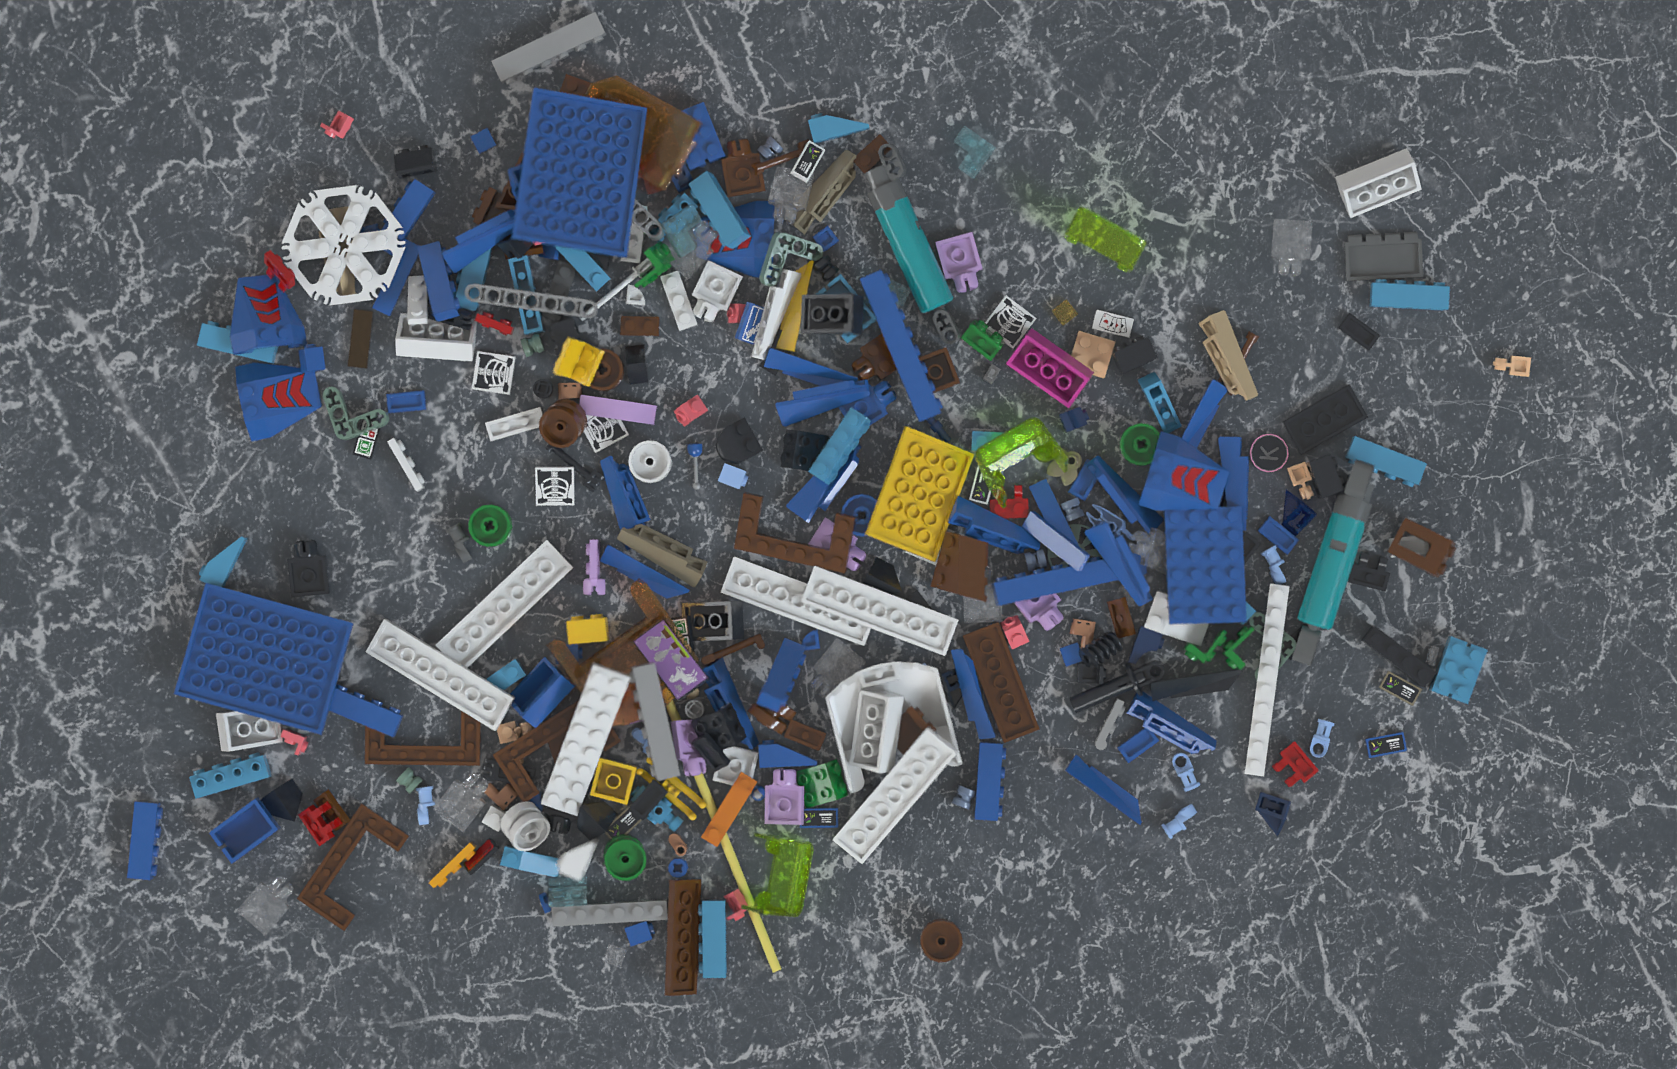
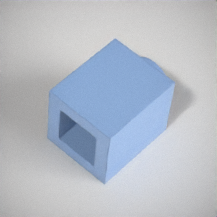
(733, 476)

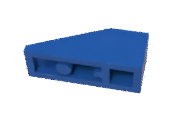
(777, 755)

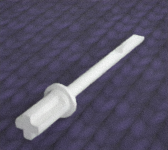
(639, 271)

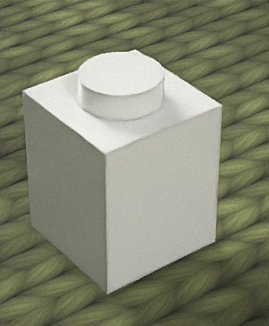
(494, 817)

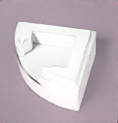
(634, 296)

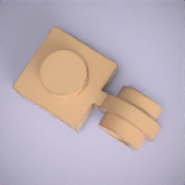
(1518, 365)
(1299, 475)
(506, 732)

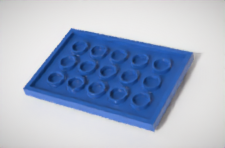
(1205, 566)

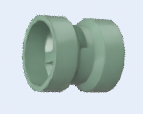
(532, 345)
(409, 780)

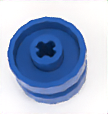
(859, 504)

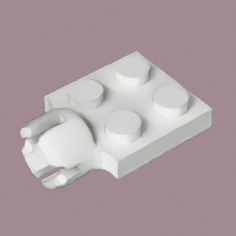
(715, 290)

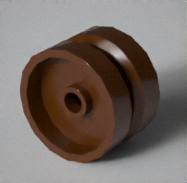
(612, 376)
(563, 423)
(770, 717)
(935, 930)

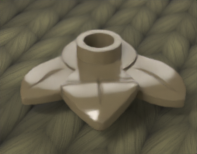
(1069, 476)

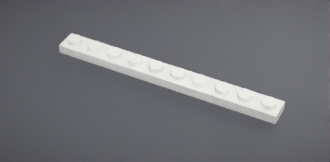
(1267, 679)

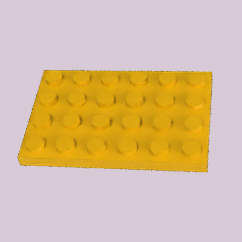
(919, 494)

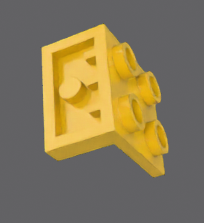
(578, 361)

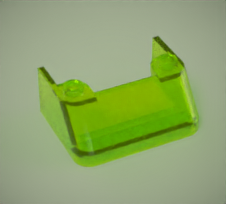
(1105, 238)
(1014, 446)
(787, 877)

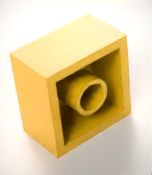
(587, 630)
(613, 780)

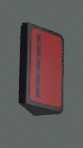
(482, 854)

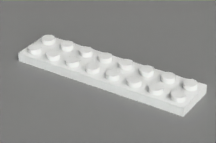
(784, 597)
(505, 605)
(879, 610)
(440, 674)
(585, 739)
(895, 795)

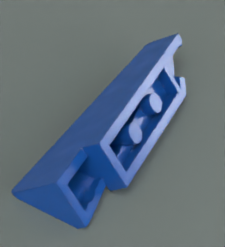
(479, 240)
(820, 399)
(1204, 413)
(624, 495)
(1123, 495)
(991, 528)
(1120, 560)
(723, 691)
(1170, 725)
(1105, 788)

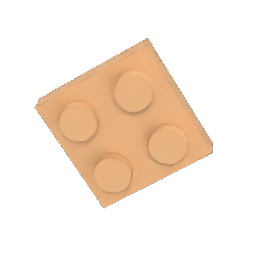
(1093, 352)

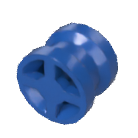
(680, 867)

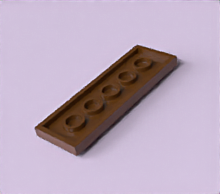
(1001, 682)
(682, 937)

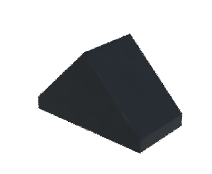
(636, 364)

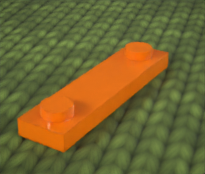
(729, 809)

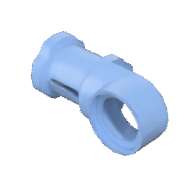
(1274, 561)
(1321, 737)
(1184, 771)
(425, 800)
(1177, 824)

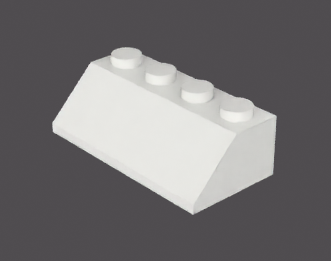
(1378, 183)
(435, 340)
(876, 731)
(577, 860)

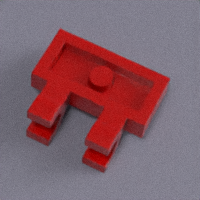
(276, 267)
(487, 321)
(1014, 507)
(1299, 763)
(316, 825)

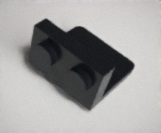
(802, 449)
(721, 726)

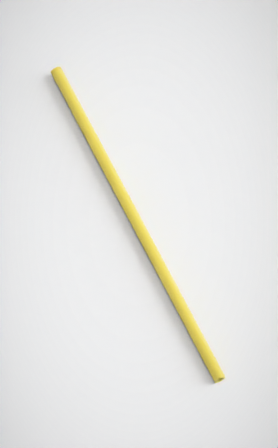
(733, 861)

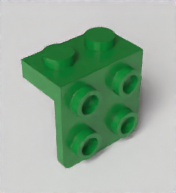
(661, 258)
(983, 339)
(1194, 653)
(1233, 659)
(822, 783)

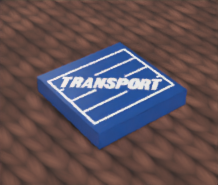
(749, 323)

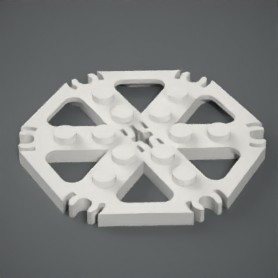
(361, 243)

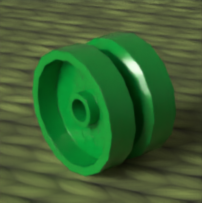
(1130, 438)
(479, 525)
(622, 846)

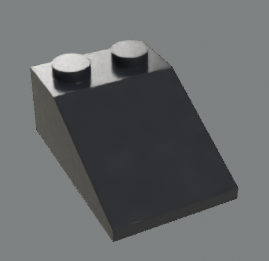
(832, 314)
(715, 620)

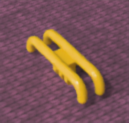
(674, 787)

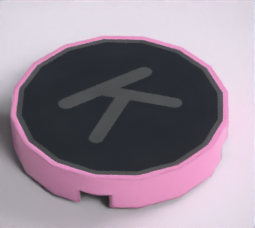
(1269, 453)

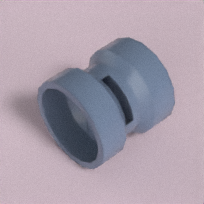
(765, 150)
(1072, 514)
(1031, 560)
(963, 797)

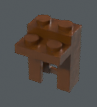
(1437, 556)

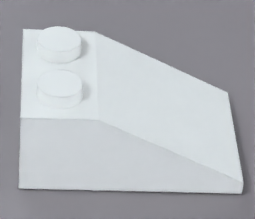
(1159, 622)
(246, 731)

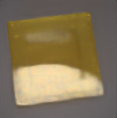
(1064, 312)

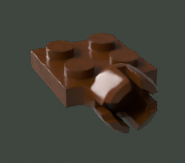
(738, 170)
(875, 360)

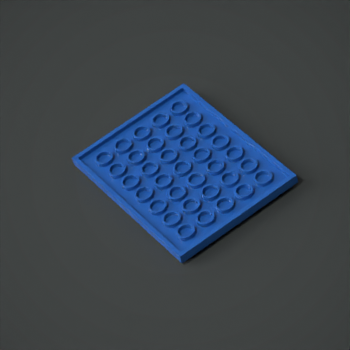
(579, 172)
(263, 658)

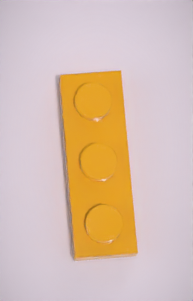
(453, 866)

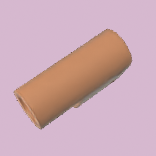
(569, 392)
(1084, 630)
(502, 796)
(676, 841)

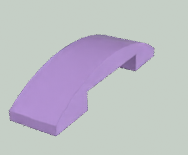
(618, 409)

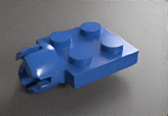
(873, 405)

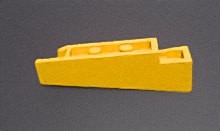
(792, 319)

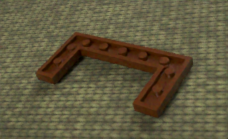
(831, 559)
(467, 754)
(509, 756)
(314, 892)

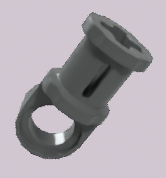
(459, 538)

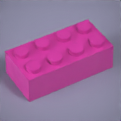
(1050, 368)

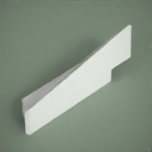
(774, 311)

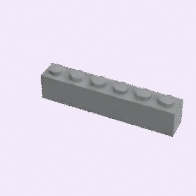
(549, 47)
(655, 721)
(610, 912)

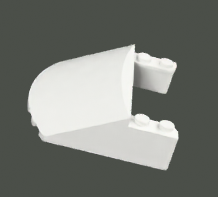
(914, 681)

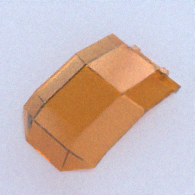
(666, 131)

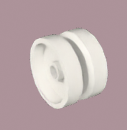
(660, 466)
(525, 826)

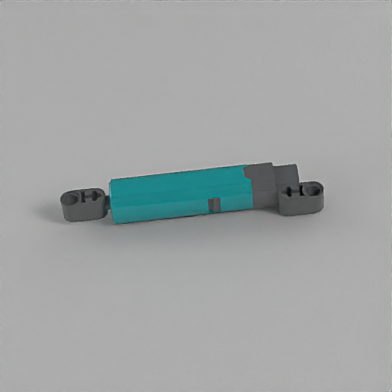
(910, 242)
(1334, 560)

